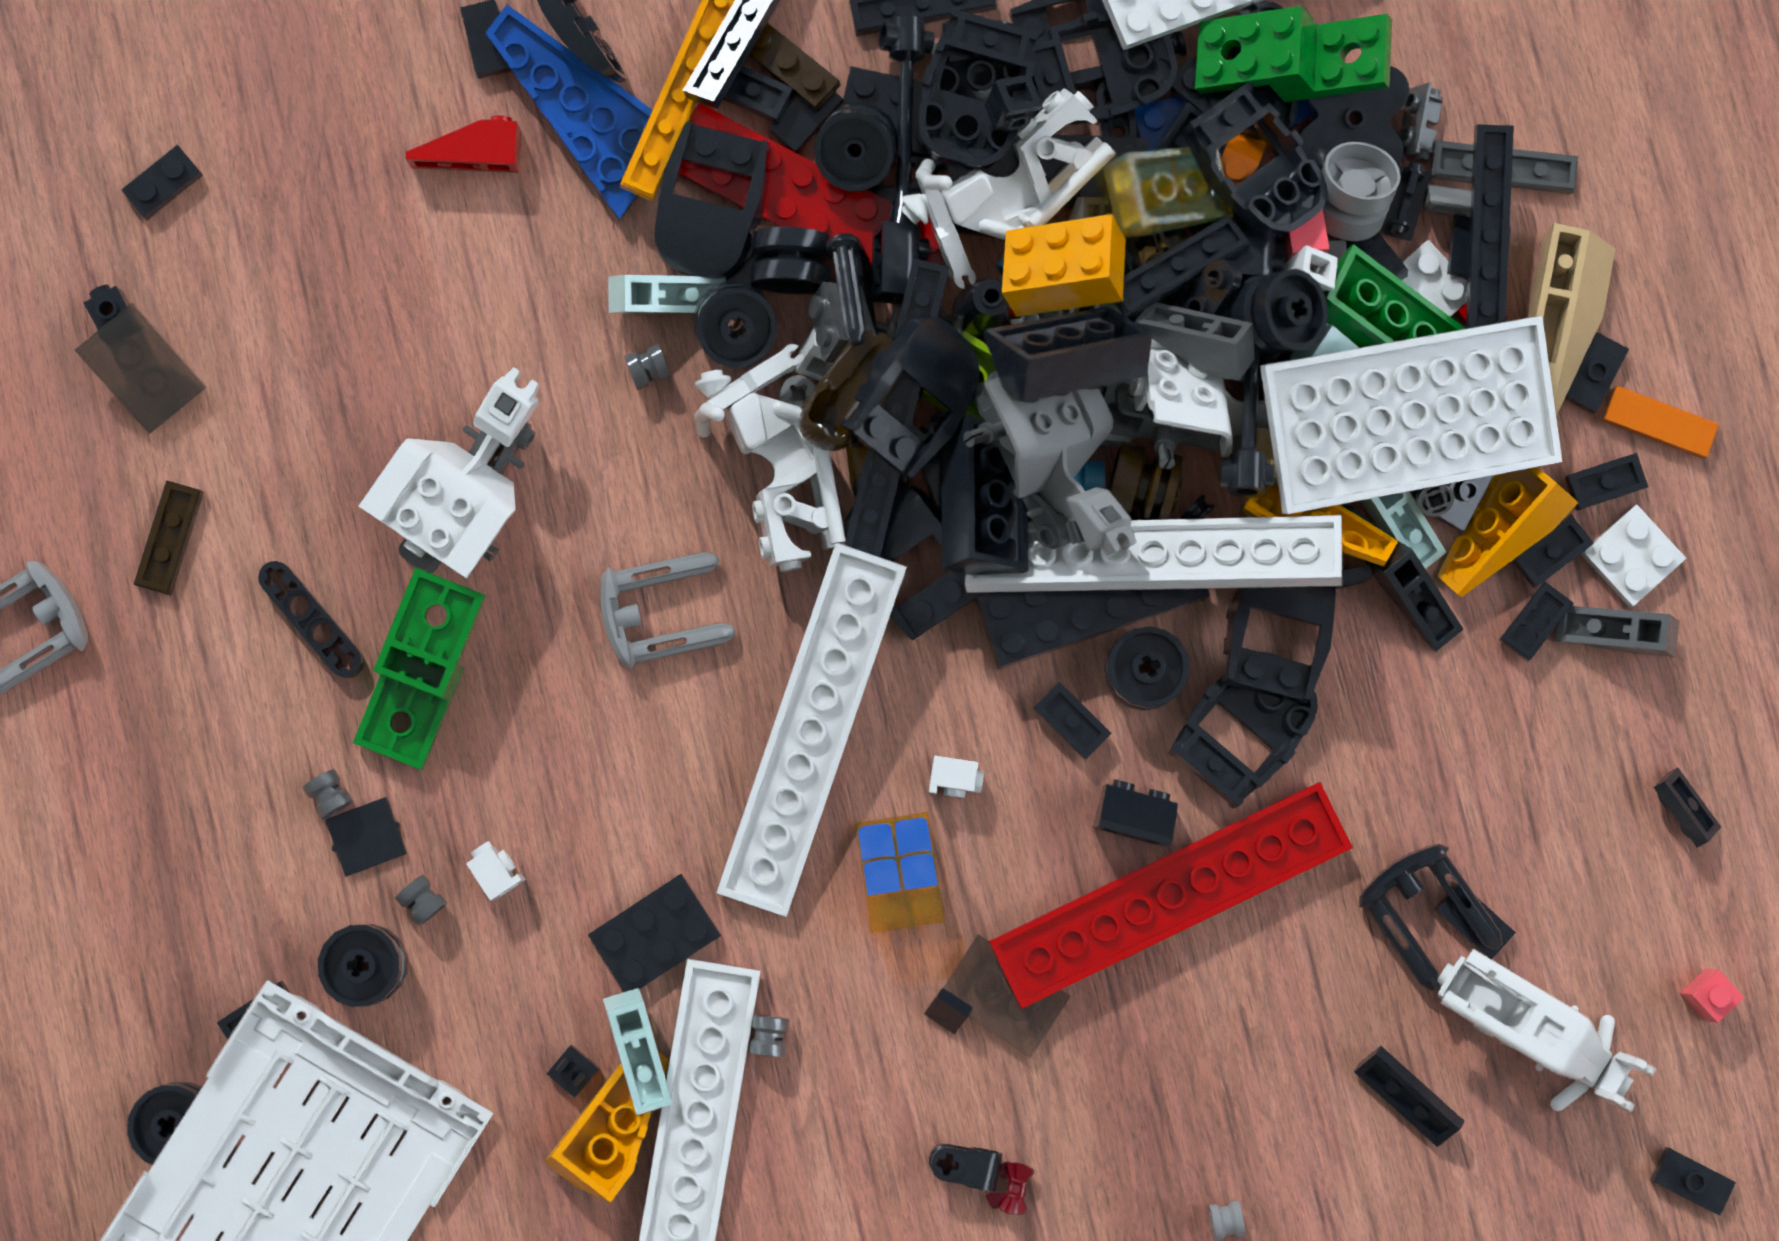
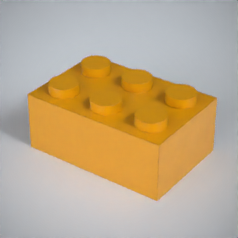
(1064, 265)

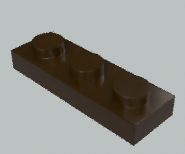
(794, 68)

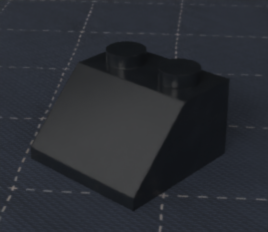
(1135, 814)

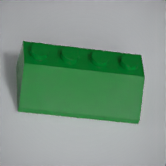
(1377, 306)

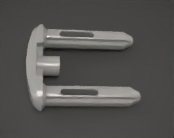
(57, 604)
(625, 617)

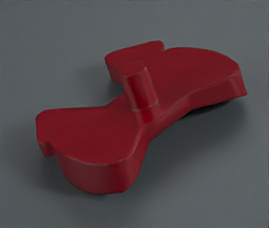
(1012, 1201)

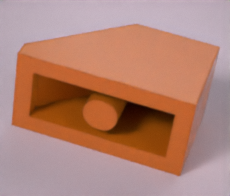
(1242, 157)

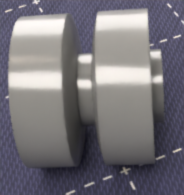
(1359, 190)

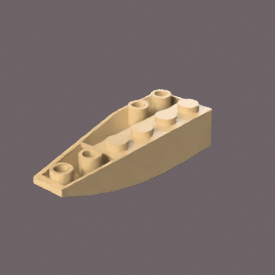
(1570, 298)

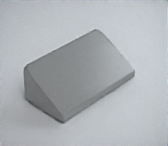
(1447, 200)

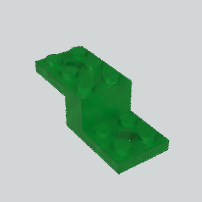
(1294, 54)
(419, 668)

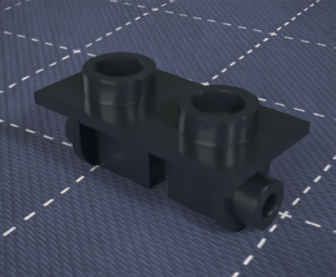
(1407, 202)

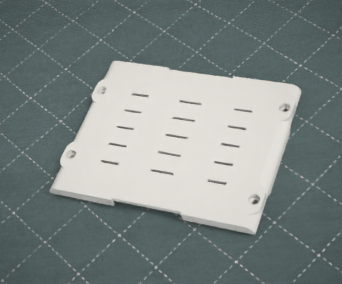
(242, 1101)

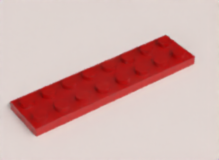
(797, 191)

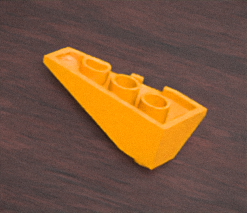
(1510, 519)
(1358, 536)
(603, 1141)

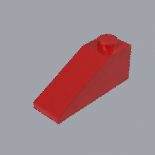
(479, 146)

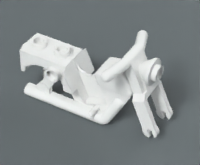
(1011, 201)
(773, 431)
(1540, 1029)

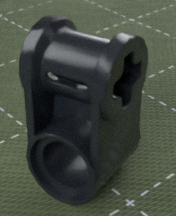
(973, 1166)

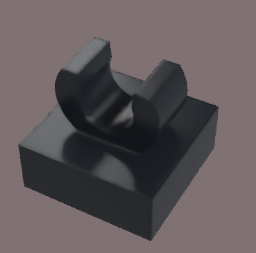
(573, 1070)

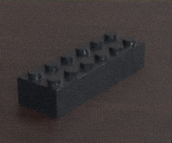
(1044, 621)

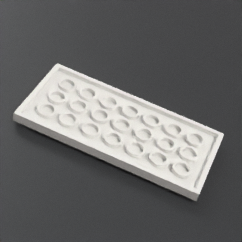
(1411, 414)

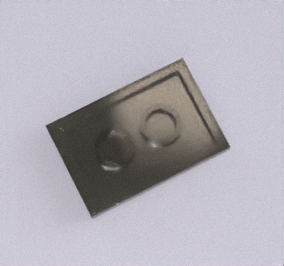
(140, 368)
(983, 986)

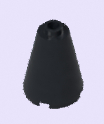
(983, 307)

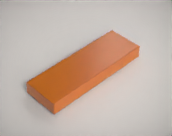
(1660, 422)

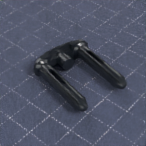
(852, 271)
(1403, 876)

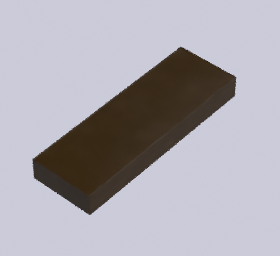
(168, 538)

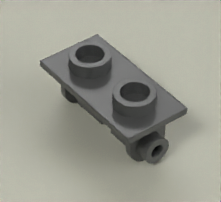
(1421, 108)

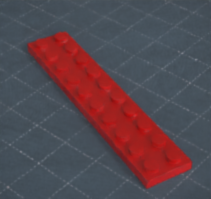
(1170, 895)

